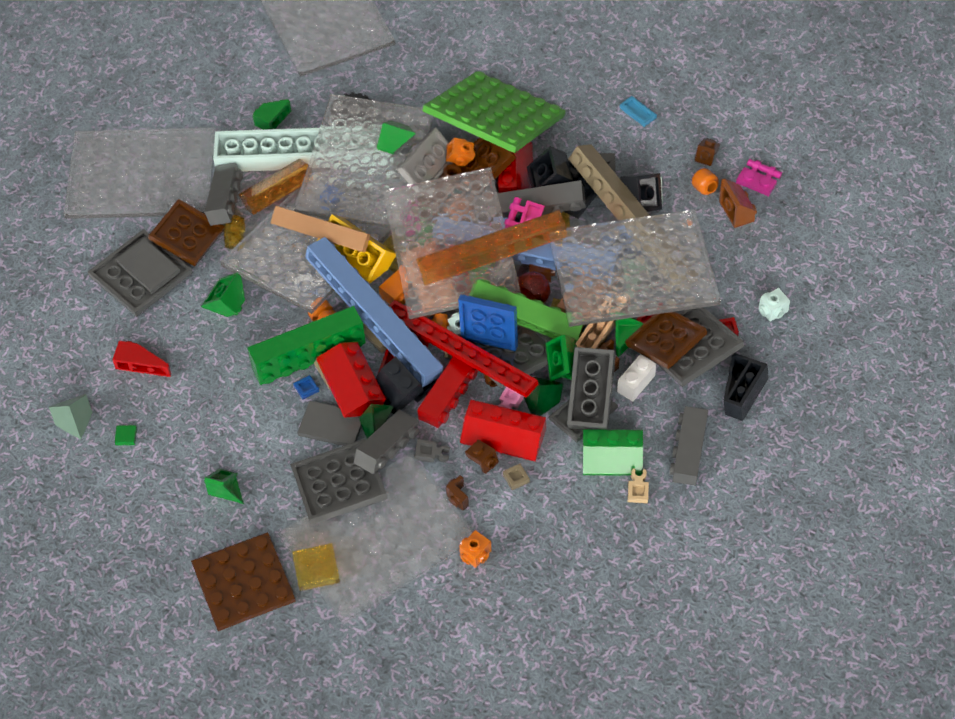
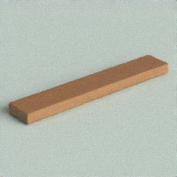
(320, 229)

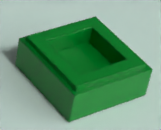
(125, 435)

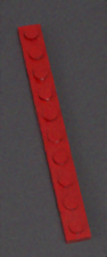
(467, 352)

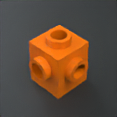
(460, 151)
(475, 549)

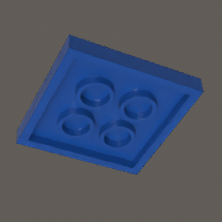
(488, 322)

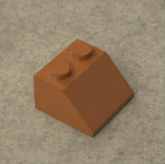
(736, 203)

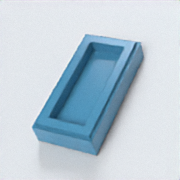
(638, 111)

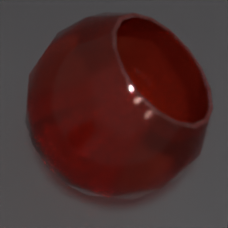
(534, 286)

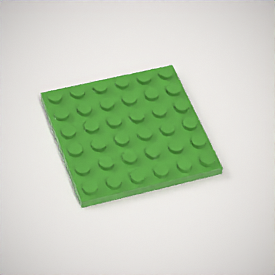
(494, 111)

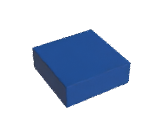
(306, 387)

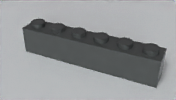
(554, 197)

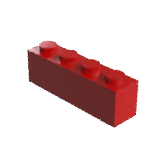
(446, 392)

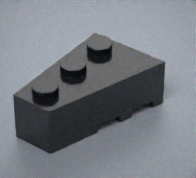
(743, 385)

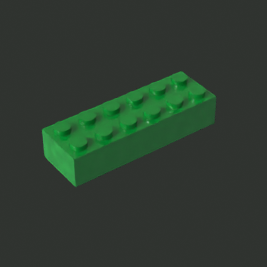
(302, 345)

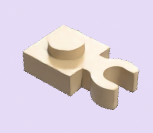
(637, 488)

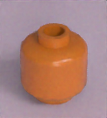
(705, 181)

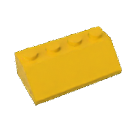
(368, 264)

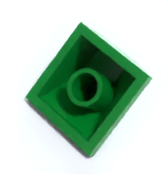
(226, 296)
(560, 356)

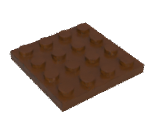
(243, 581)

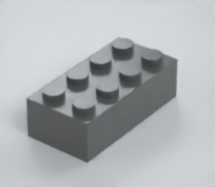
(591, 389)

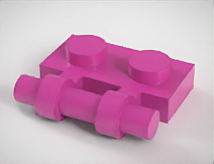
(758, 182)
(530, 211)

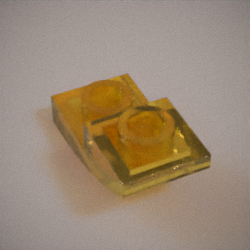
(234, 232)

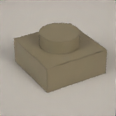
(516, 477)

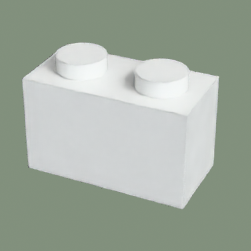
(636, 377)

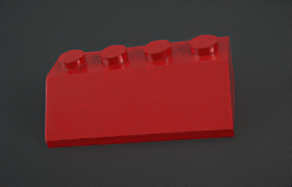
(516, 174)
(350, 379)
(504, 429)

